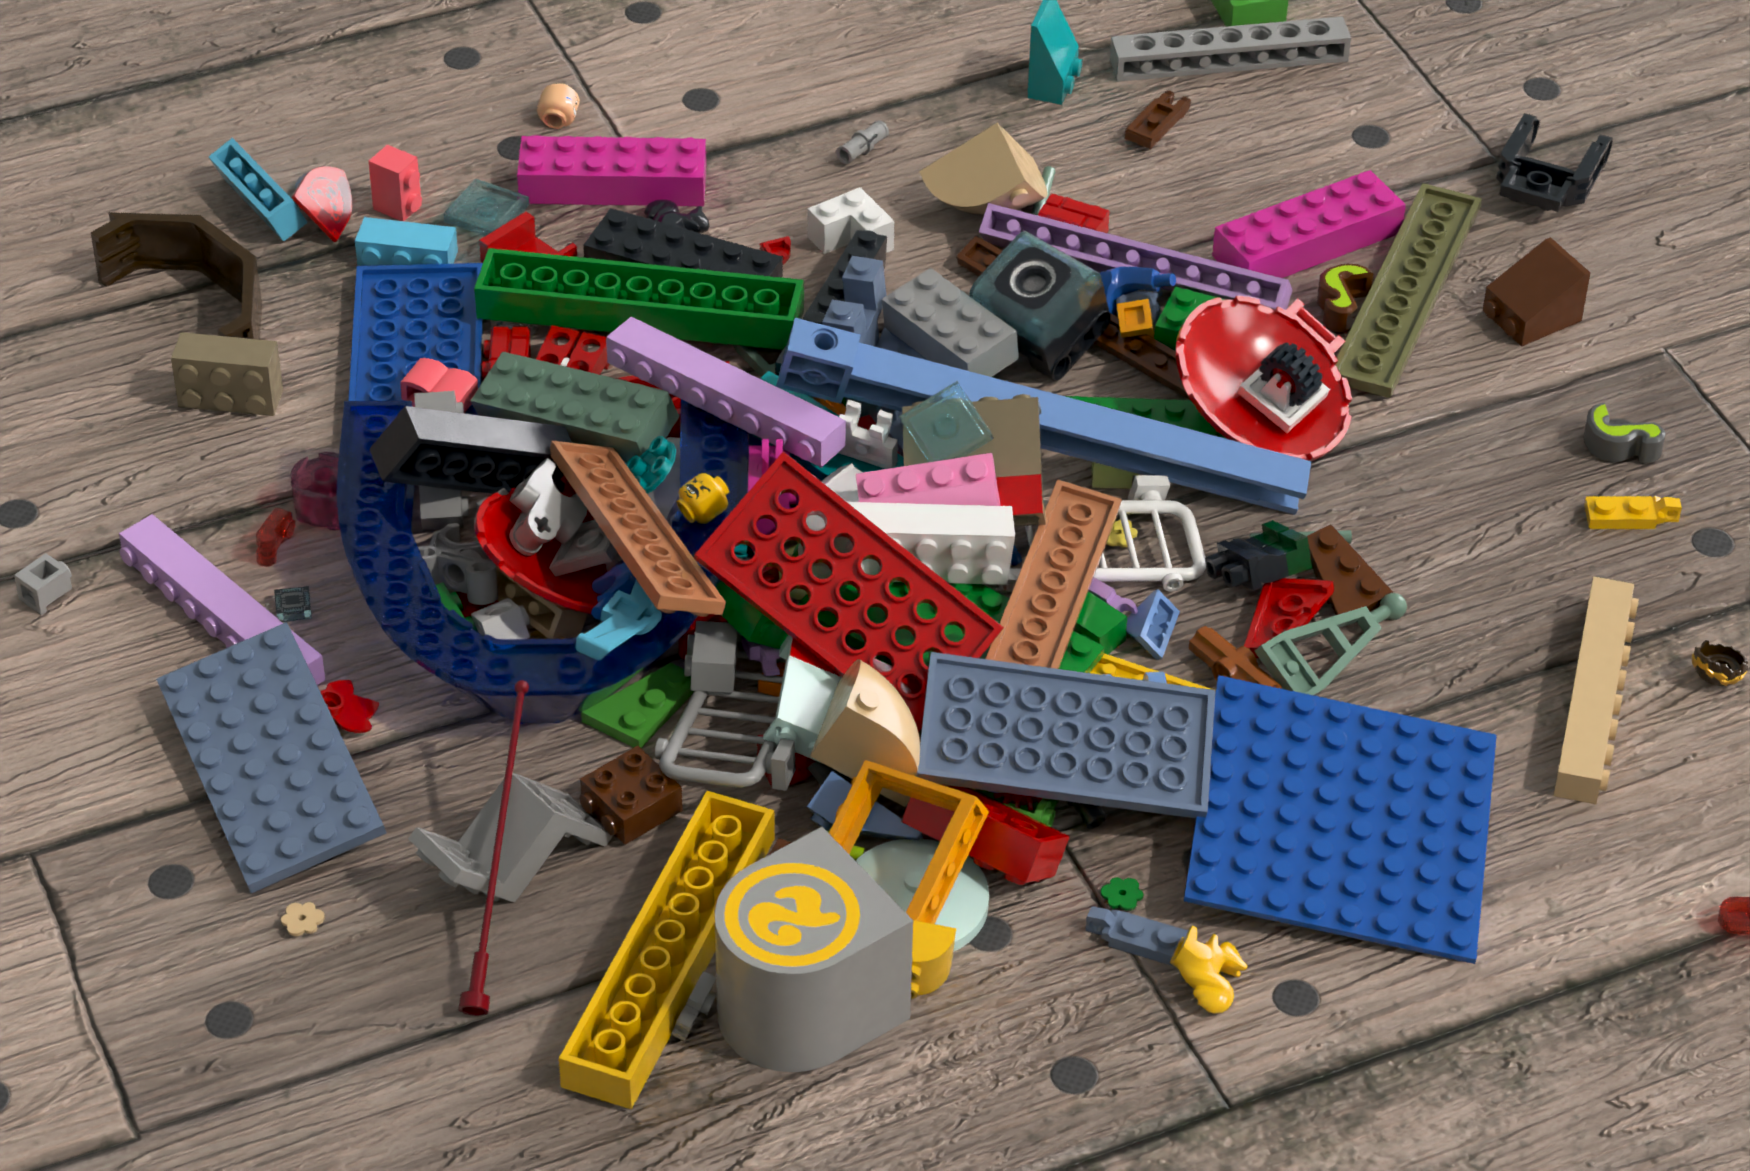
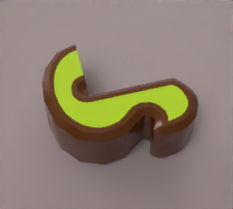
(1337, 292)

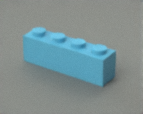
(258, 189)

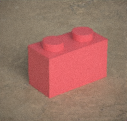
(395, 183)

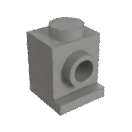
(43, 582)

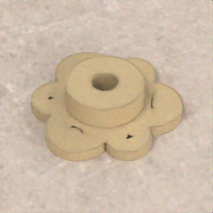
(302, 918)

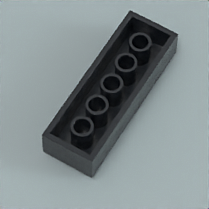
(647, 241)
(463, 450)

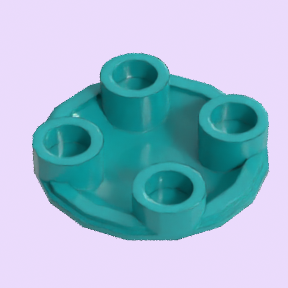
(653, 464)

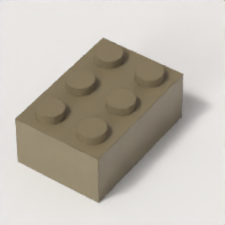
(227, 374)

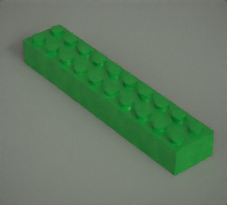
(608, 292)

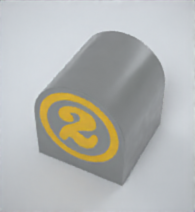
(809, 957)

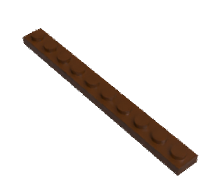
(1138, 351)

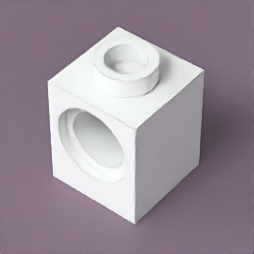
(502, 620)

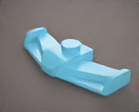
(622, 619)

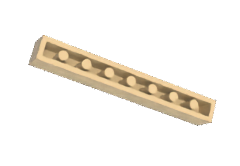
(1594, 691)

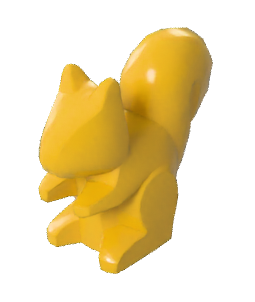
(1201, 968)

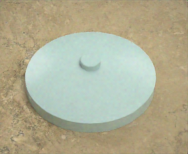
(900, 868)

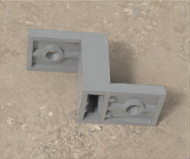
(533, 827)

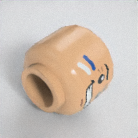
(558, 105)

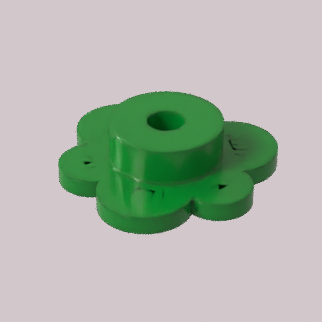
(1122, 893)

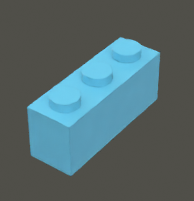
(404, 243)

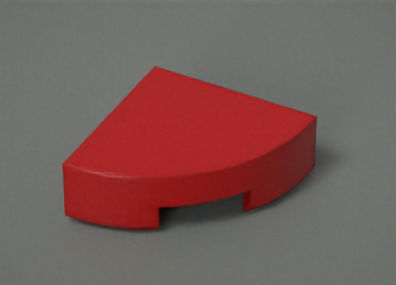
(779, 247)

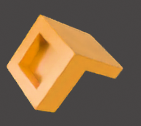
(1135, 318)

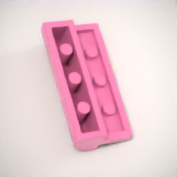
(948, 482)

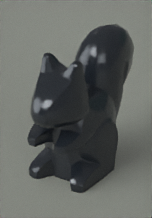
(668, 212)

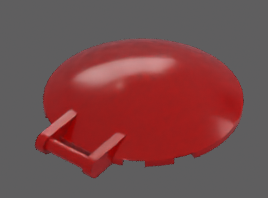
(1225, 345)
(492, 527)

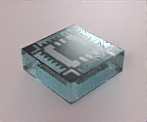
(293, 604)

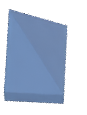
(1153, 623)

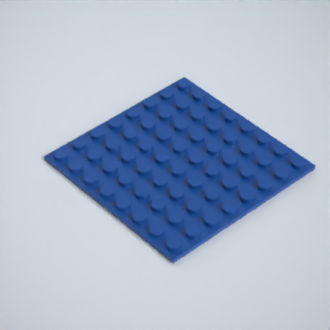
(1344, 820)

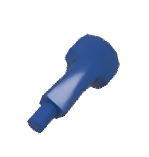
(1130, 279)
(616, 579)

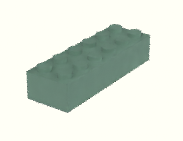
(587, 404)

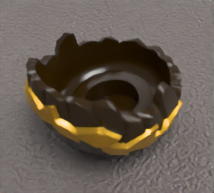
(1719, 664)

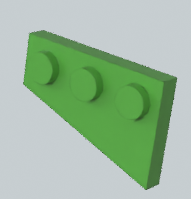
(642, 707)

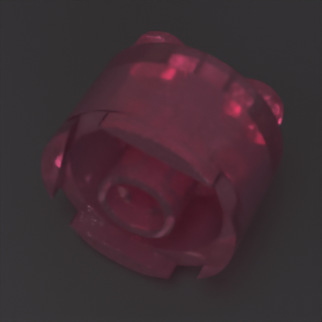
(316, 490)

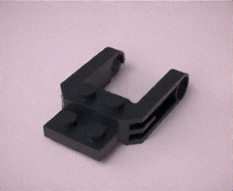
(1546, 183)

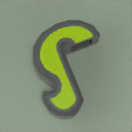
(1622, 441)

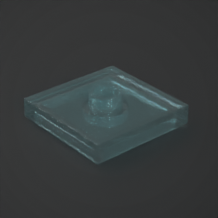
(485, 207)
(946, 425)

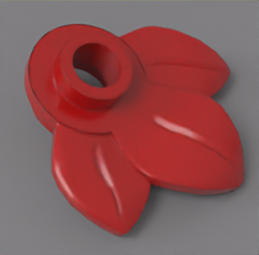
(347, 709)

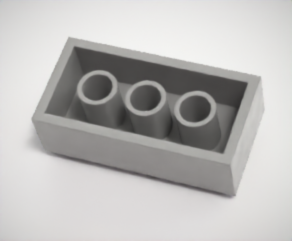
(949, 325)

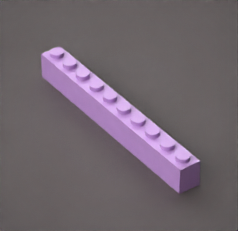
(1108, 251)

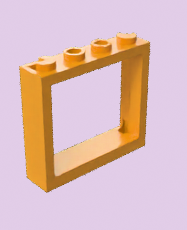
(953, 847)

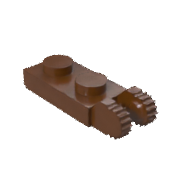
(1157, 120)

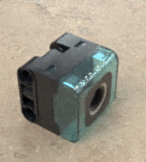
(1047, 299)

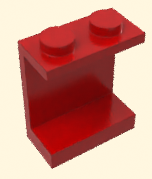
(520, 236)

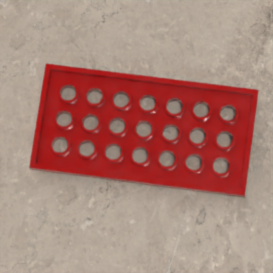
(818, 547)

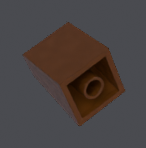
(1538, 294)

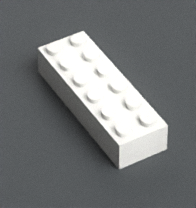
(953, 540)

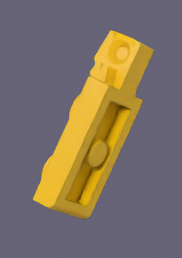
(1630, 511)

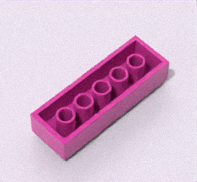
(612, 170)
(1311, 227)

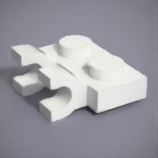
(869, 445)

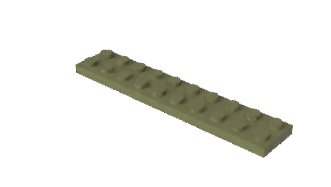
(1406, 289)

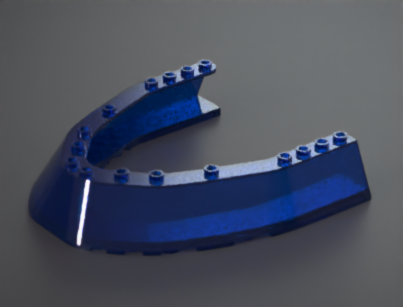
(408, 607)

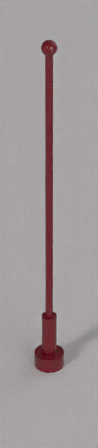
(475, 1001)

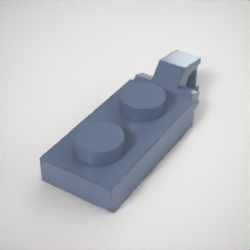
(1135, 933)

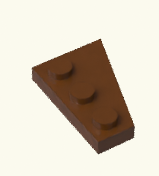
(1353, 579)

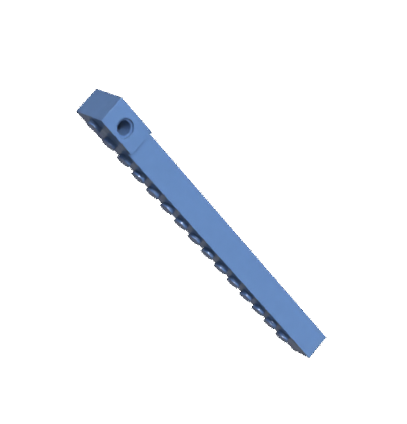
(836, 365)

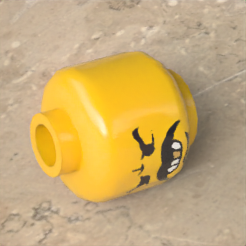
(703, 498)

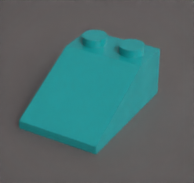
(1052, 55)

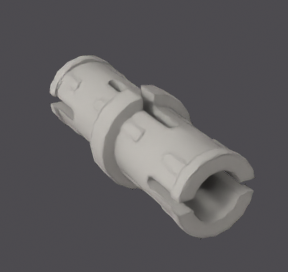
(862, 142)

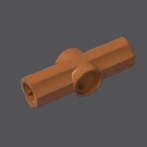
(1228, 660)

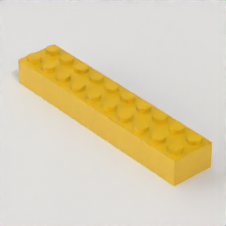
(663, 953)

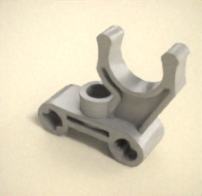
(461, 565)

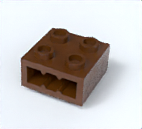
(630, 795)

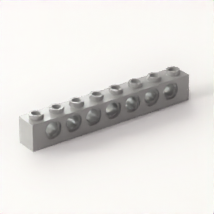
(1230, 49)

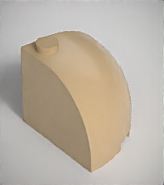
(986, 171)
(869, 724)

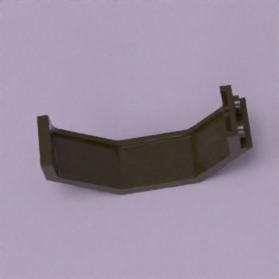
(181, 243)

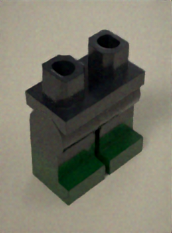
(1260, 558)

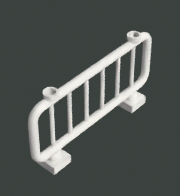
(1145, 497)

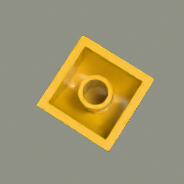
(930, 956)

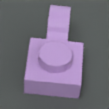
(1109, 596)
(763, 654)

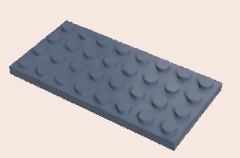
(1067, 735)
(270, 757)

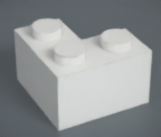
(838, 219)

